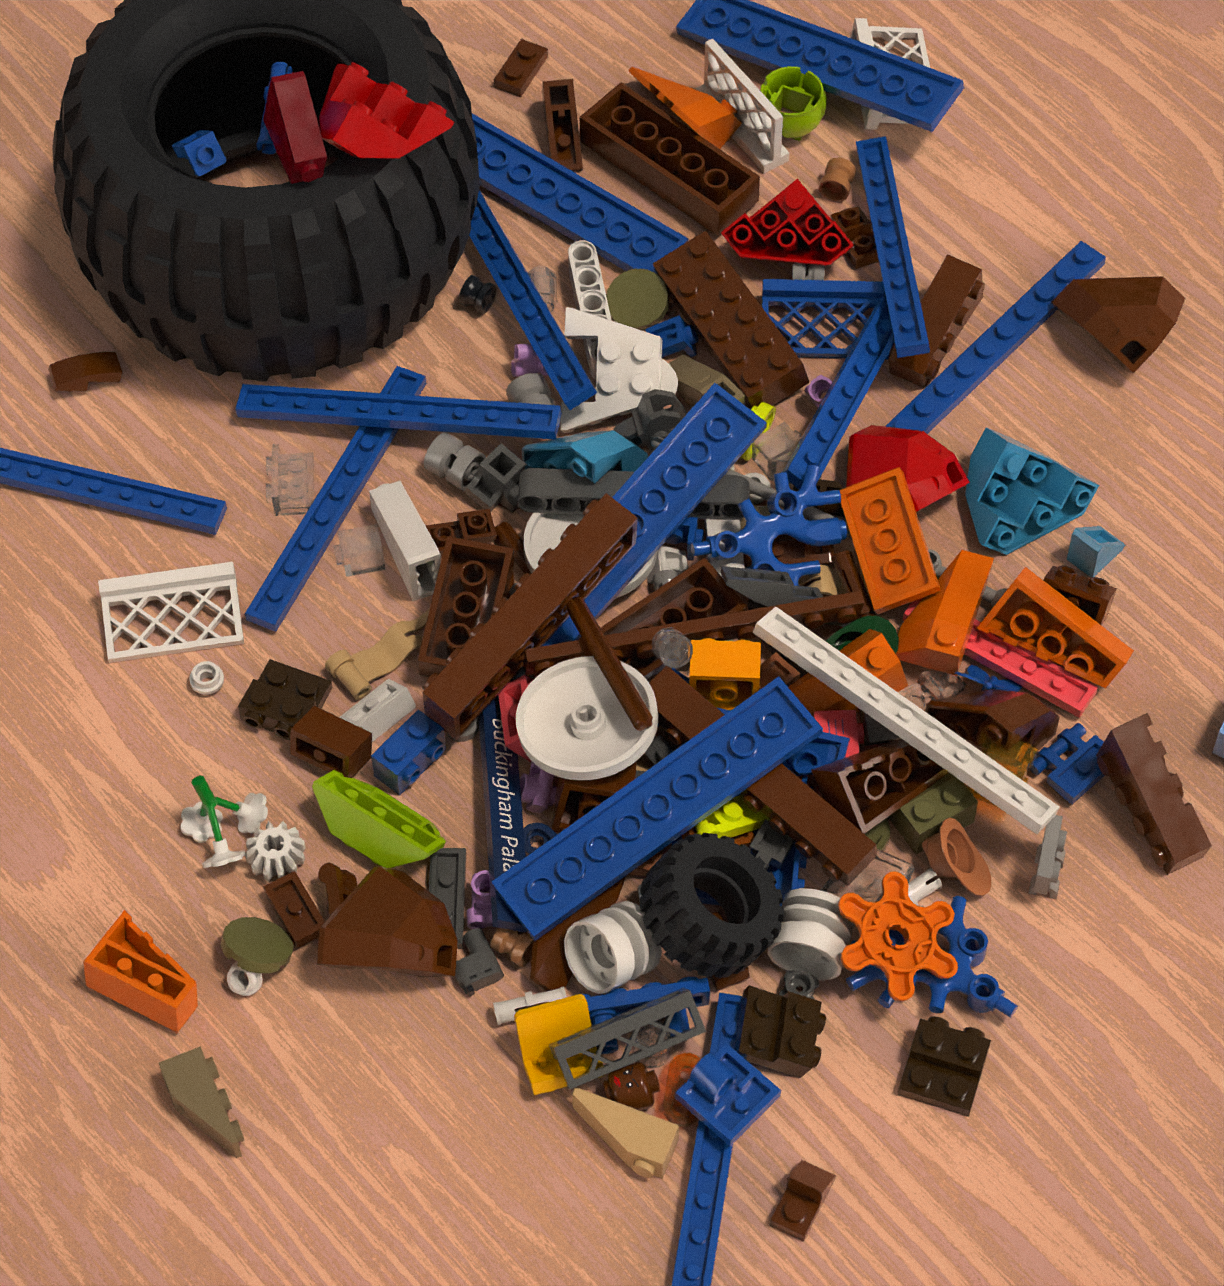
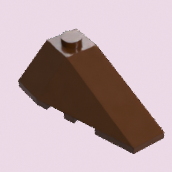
(549, 961)

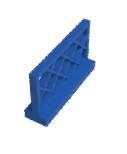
(820, 295)

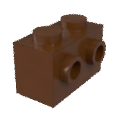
(1090, 595)
(330, 742)

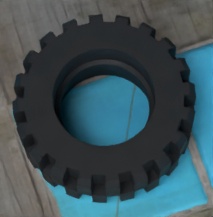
(685, 925)

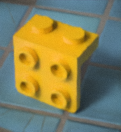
(544, 1025)

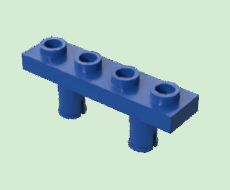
(620, 1000)

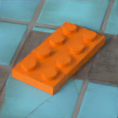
(889, 541)

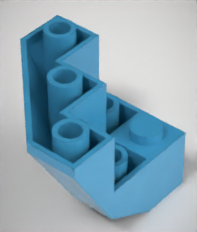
(586, 453)
(1020, 492)

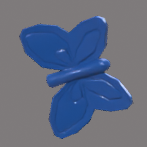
(980, 676)

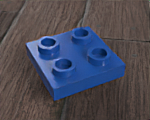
(727, 1093)

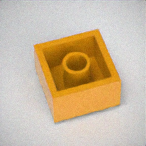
(725, 670)

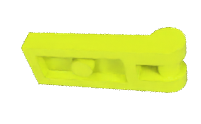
(731, 820)

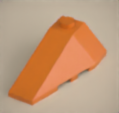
(697, 109)
(942, 622)
(869, 652)

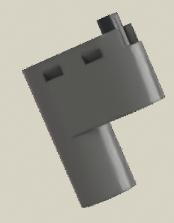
(480, 967)

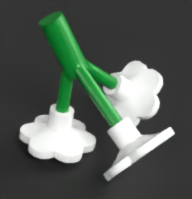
(204, 821)

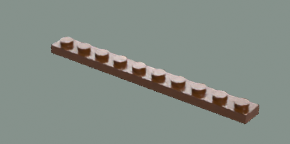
(724, 627)

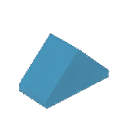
(1093, 549)

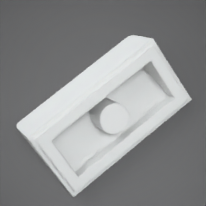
(381, 708)

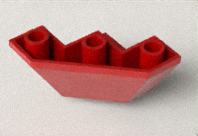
(376, 117)
(789, 230)
(926, 464)

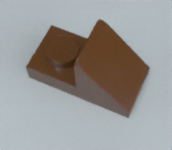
(802, 1199)

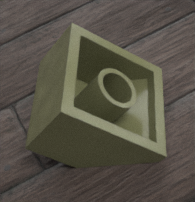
(928, 810)

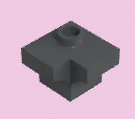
(497, 480)

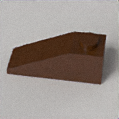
(562, 123)

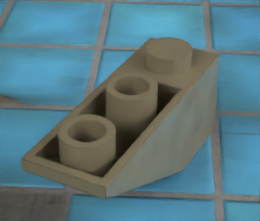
(697, 378)
(196, 1097)

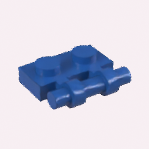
(1079, 771)

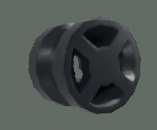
(478, 294)

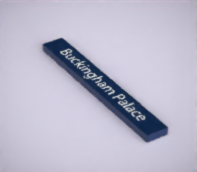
(502, 809)

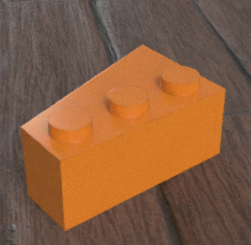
(140, 975)

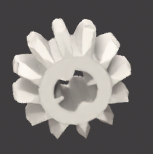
(275, 850)

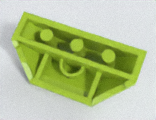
(375, 821)

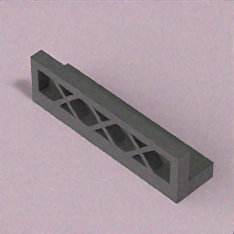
(621, 1024)

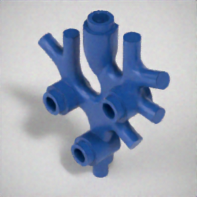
(761, 530)
(969, 950)

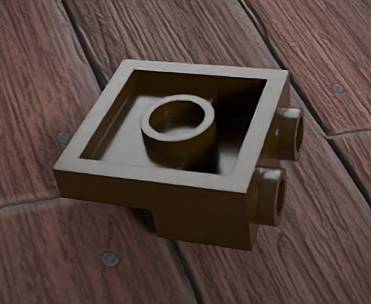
(282, 698)
(779, 1031)
(944, 1065)

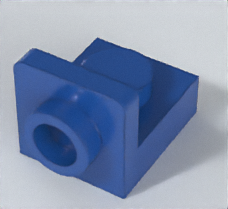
(201, 151)
(676, 336)
(687, 533)

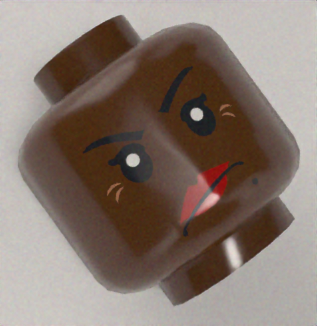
(632, 1086)

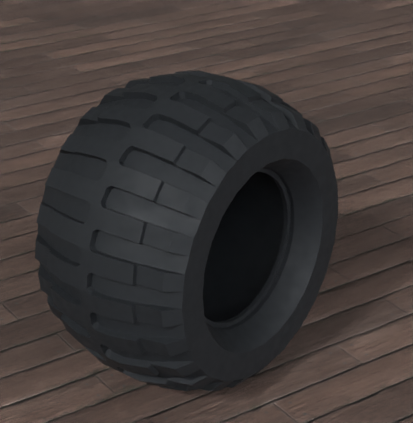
(267, 271)

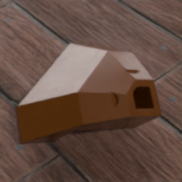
(1123, 314)
(998, 715)
(390, 927)

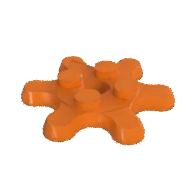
(915, 924)

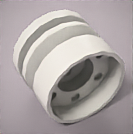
(811, 934)
(611, 948)

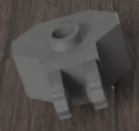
(651, 418)

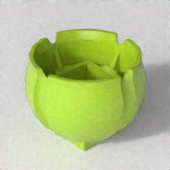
(798, 93)

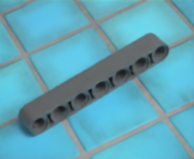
(568, 493)

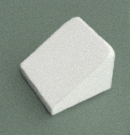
(669, 559)

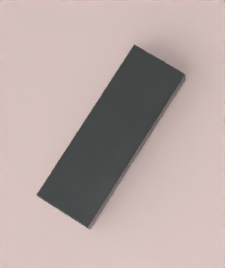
(448, 883)

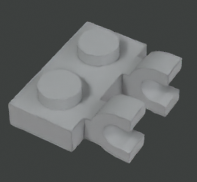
(1050, 859)

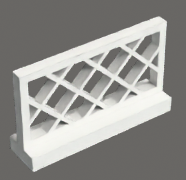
(893, 35)
(758, 134)
(172, 585)

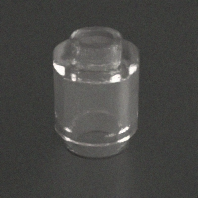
(546, 283)

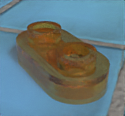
(679, 1064)

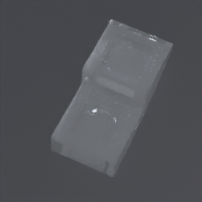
(932, 686)

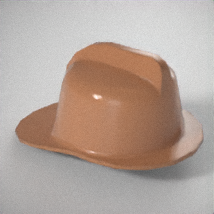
(956, 858)

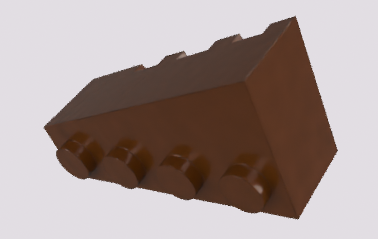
(876, 782)

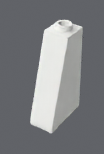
(406, 538)

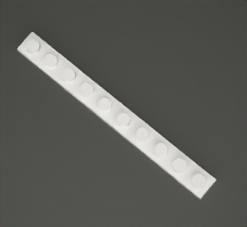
(906, 720)

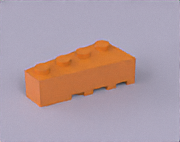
(1056, 630)

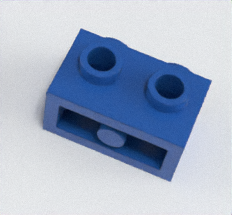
(408, 752)

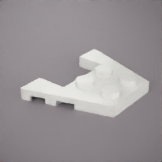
(626, 368)

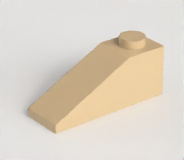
(635, 1136)

